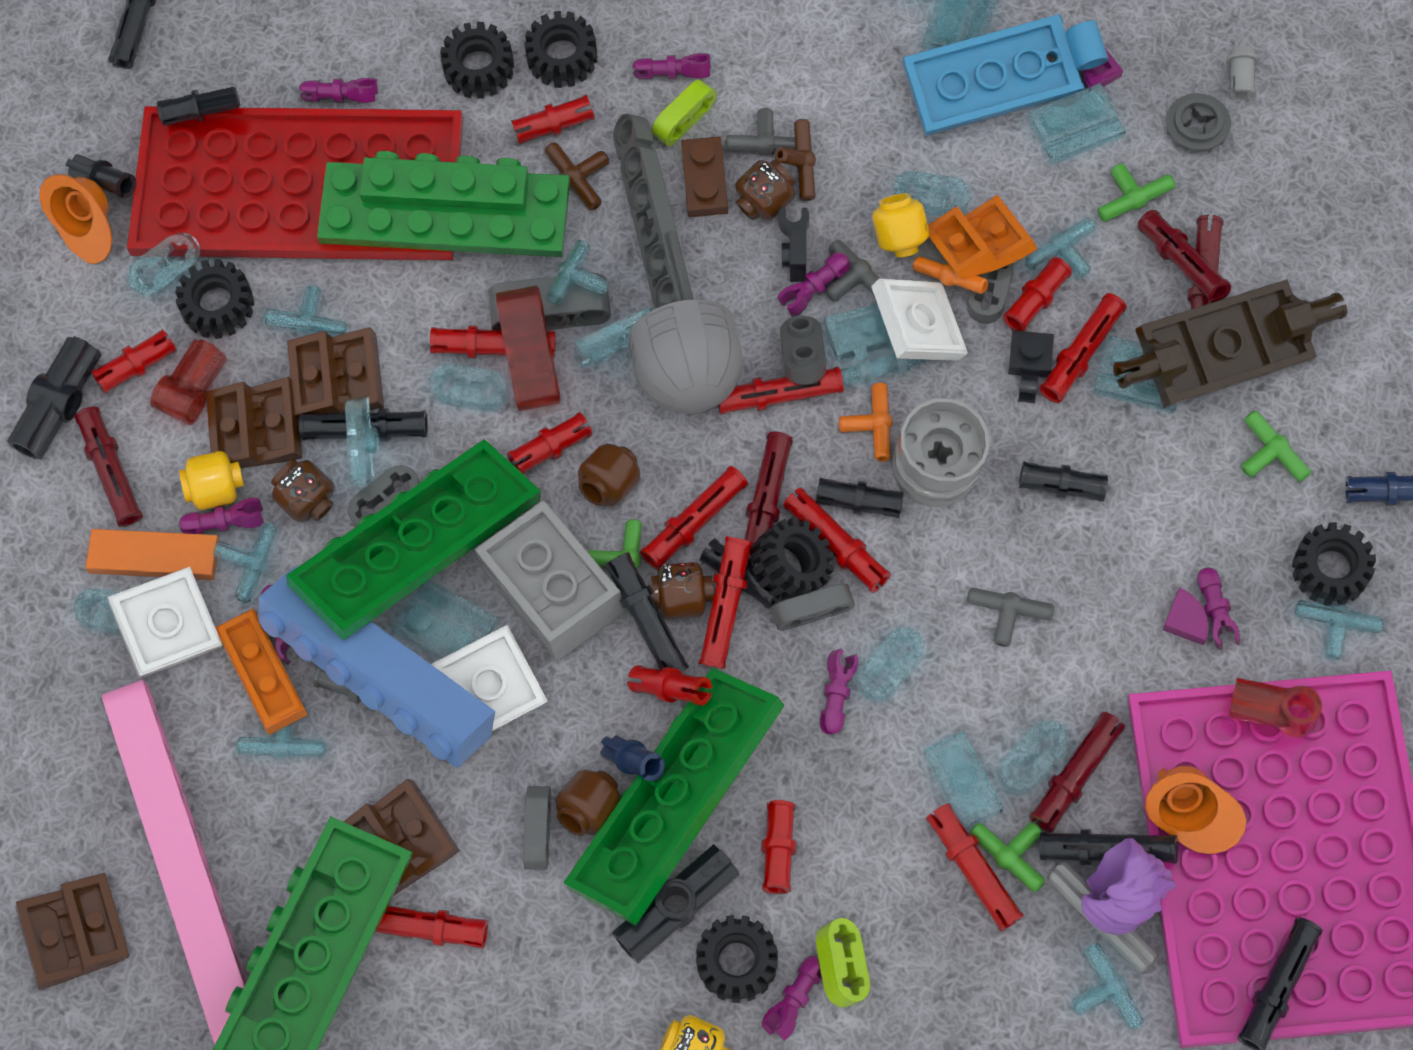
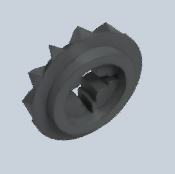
(1206, 110)

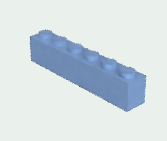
(383, 676)

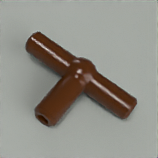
(802, 158)
(579, 172)

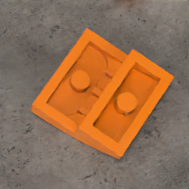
(981, 239)

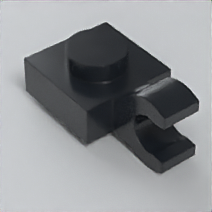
(794, 252)
(1030, 360)

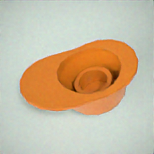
(79, 214)
(1195, 810)

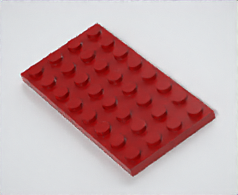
(257, 176)

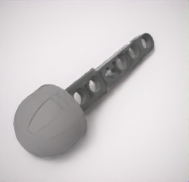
(686, 346)

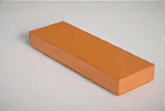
(150, 553)
(261, 671)

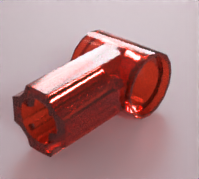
(185, 390)
(1270, 704)

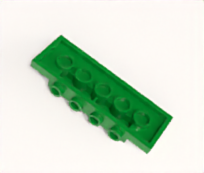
(444, 205)
(412, 538)
(663, 816)
(315, 942)

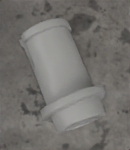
(1242, 72)

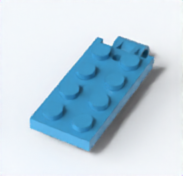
(1001, 72)

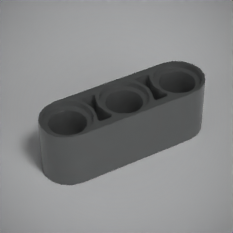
(577, 309)

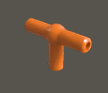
(947, 276)
(878, 422)

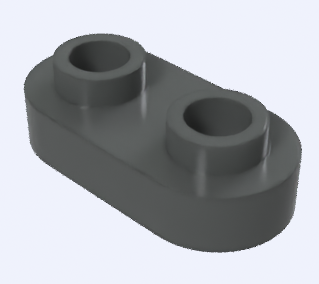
(803, 350)

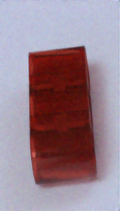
(528, 348)

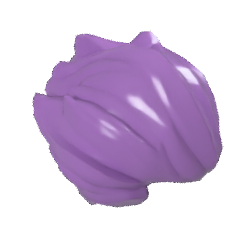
(1126, 888)

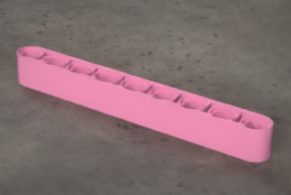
(176, 849)

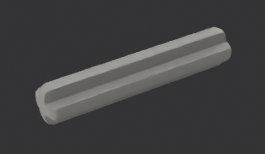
(1129, 944)

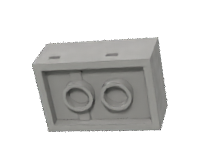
(550, 580)

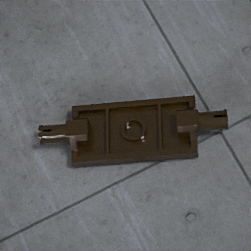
(1227, 342)

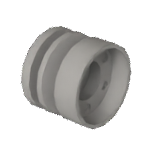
(952, 434)

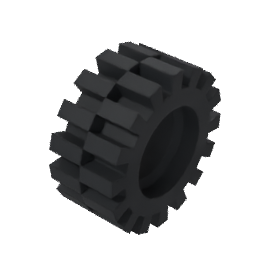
(557, 30)
(472, 41)
(205, 280)
(1341, 541)
(807, 549)
(742, 932)

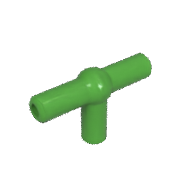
(1134, 196)
(1275, 447)
(630, 543)
(1009, 855)

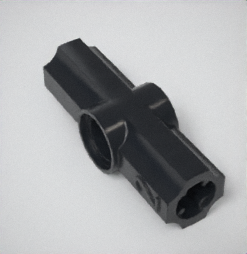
(54, 397)
(696, 883)

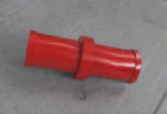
(553, 119)
(1037, 294)
(133, 361)
(550, 443)
(669, 684)
(778, 847)

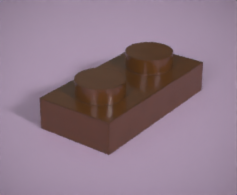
(704, 176)

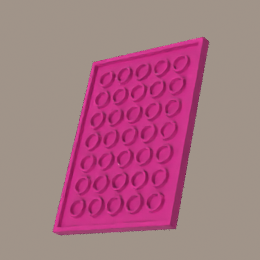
(1319, 844)

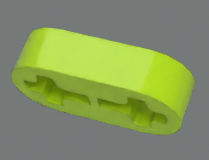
(684, 112)
(842, 962)

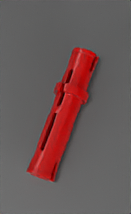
(472, 341)
(1075, 359)
(830, 383)
(680, 530)
(847, 550)
(725, 602)
(964, 851)
(436, 927)

